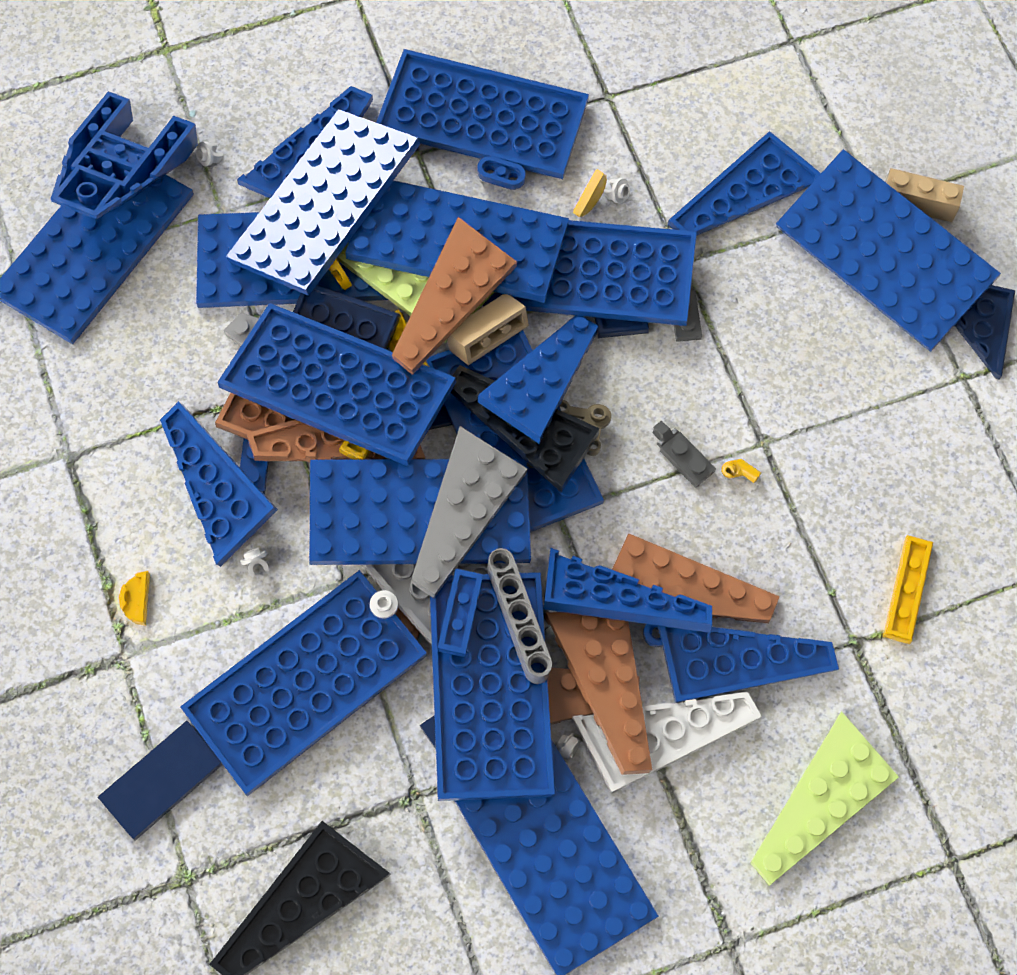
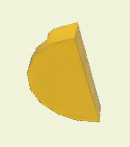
(591, 194)
(340, 275)
(134, 598)

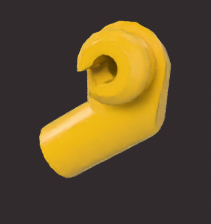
(740, 468)

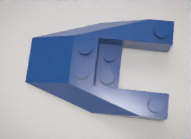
(109, 170)

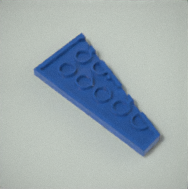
(271, 172)
(753, 181)
(537, 383)
(219, 489)
(613, 595)
(736, 660)

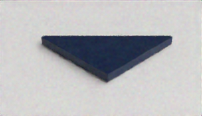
(988, 326)

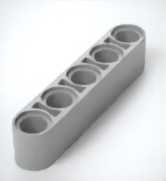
(519, 602)

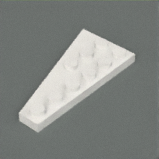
(671, 732)

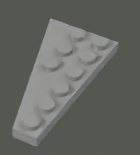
(469, 498)

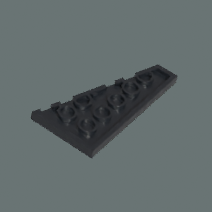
(562, 443)
(310, 889)

